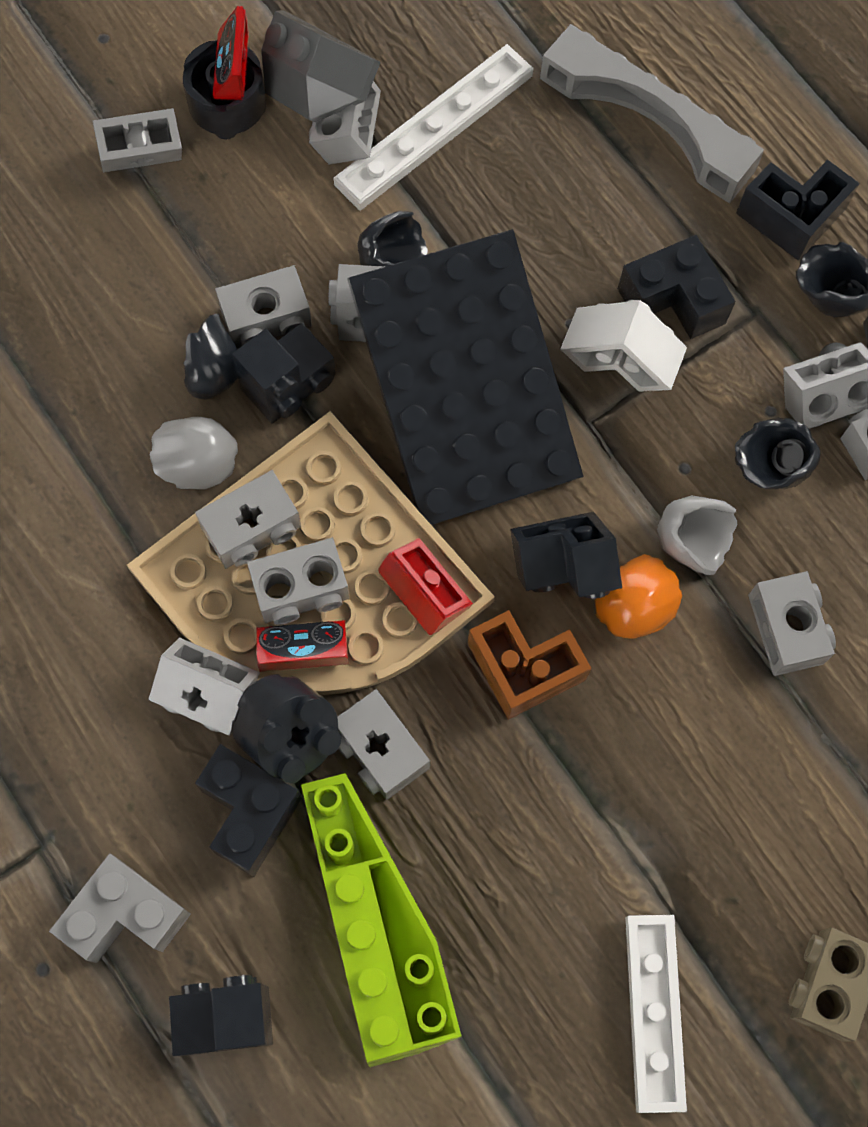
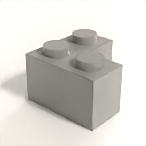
(115, 900)

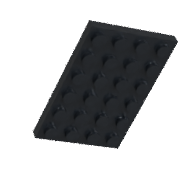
(466, 377)

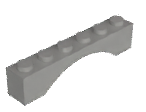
(590, 70)

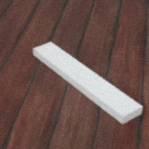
(433, 127)

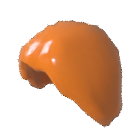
(645, 601)

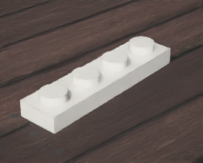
(655, 1014)

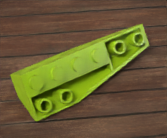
(381, 933)

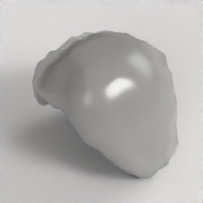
(193, 453)
(697, 532)

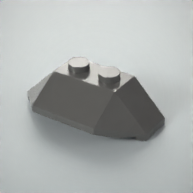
(313, 69)

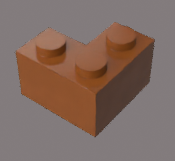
(521, 674)

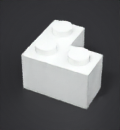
(625, 340)

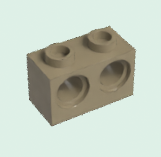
(847, 990)

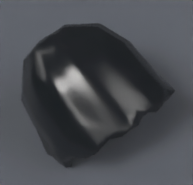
(391, 240)
(834, 279)
(209, 360)
(777, 454)

